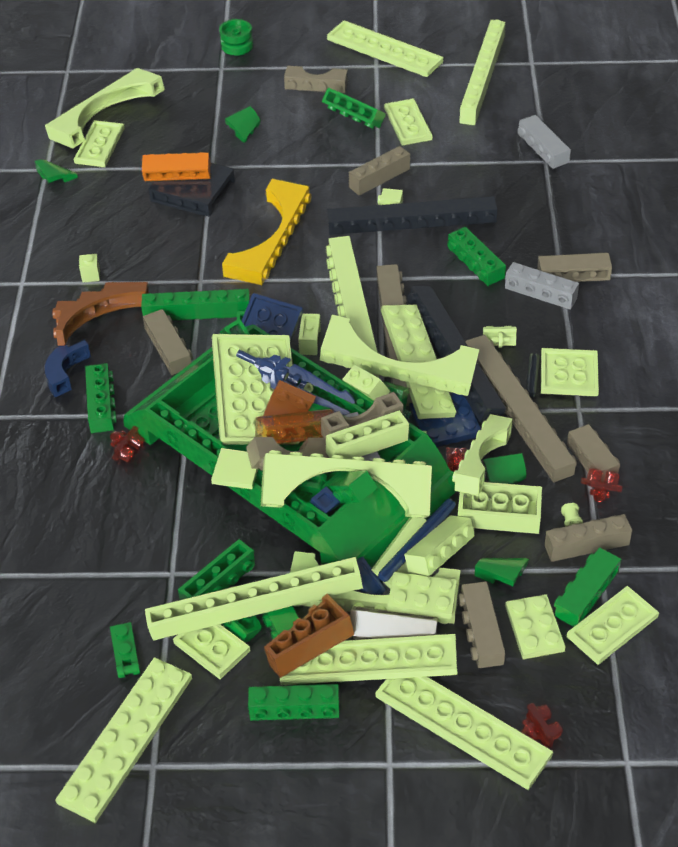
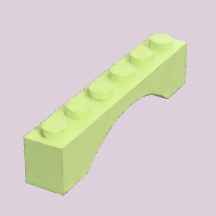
(471, 472)

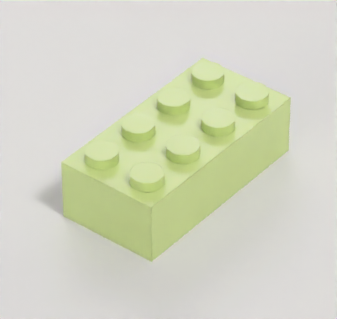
(503, 507)

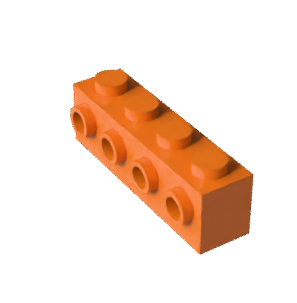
(176, 166)

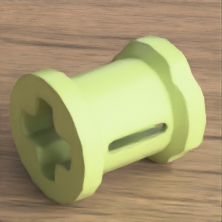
(571, 515)

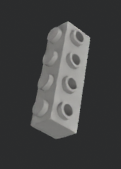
(544, 141)
(541, 285)

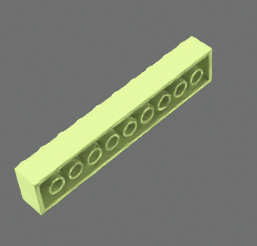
(349, 289)

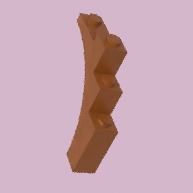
(114, 296)

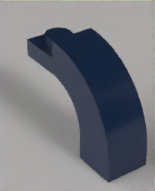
(59, 362)

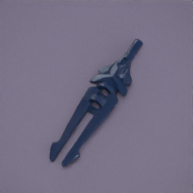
(275, 369)

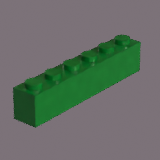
(197, 304)

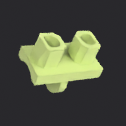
(501, 335)

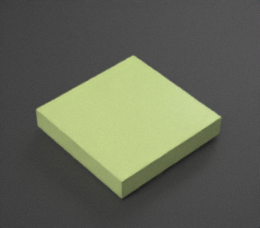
(234, 469)

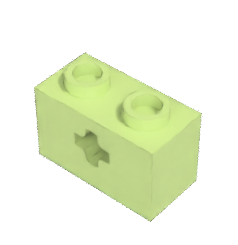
(365, 383)

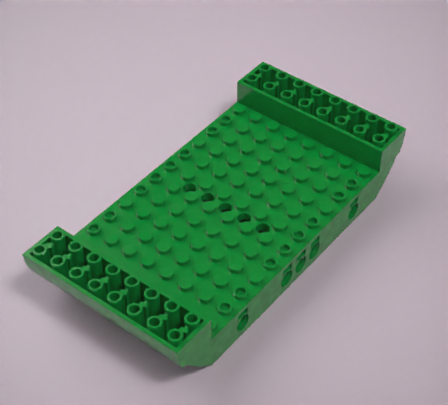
(186, 419)

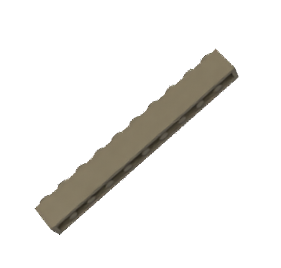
(391, 293)
(524, 412)

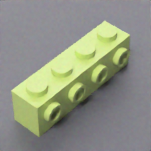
(368, 436)
(439, 545)

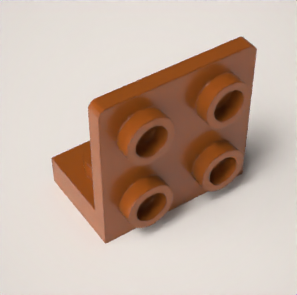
(288, 399)

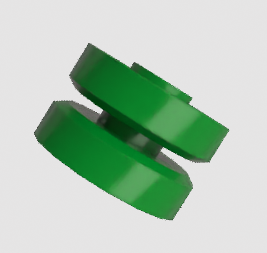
(236, 37)

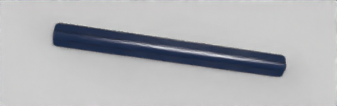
(399, 558)

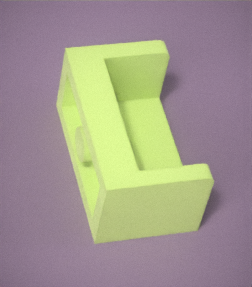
(308, 334)

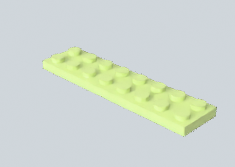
(385, 48)
(413, 346)
(380, 660)
(467, 727)
(123, 740)

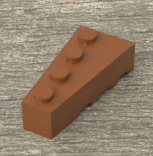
(309, 637)

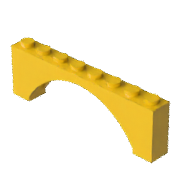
(255, 263)

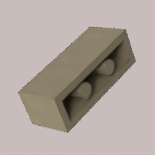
(592, 451)

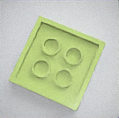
(569, 372)

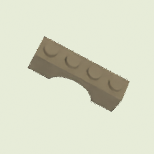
(297, 79)
(382, 406)
(261, 445)

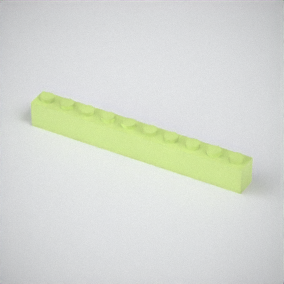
(482, 72)
(253, 598)

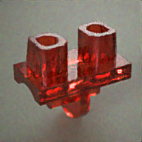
(131, 438)
(454, 456)
(594, 480)
(537, 727)

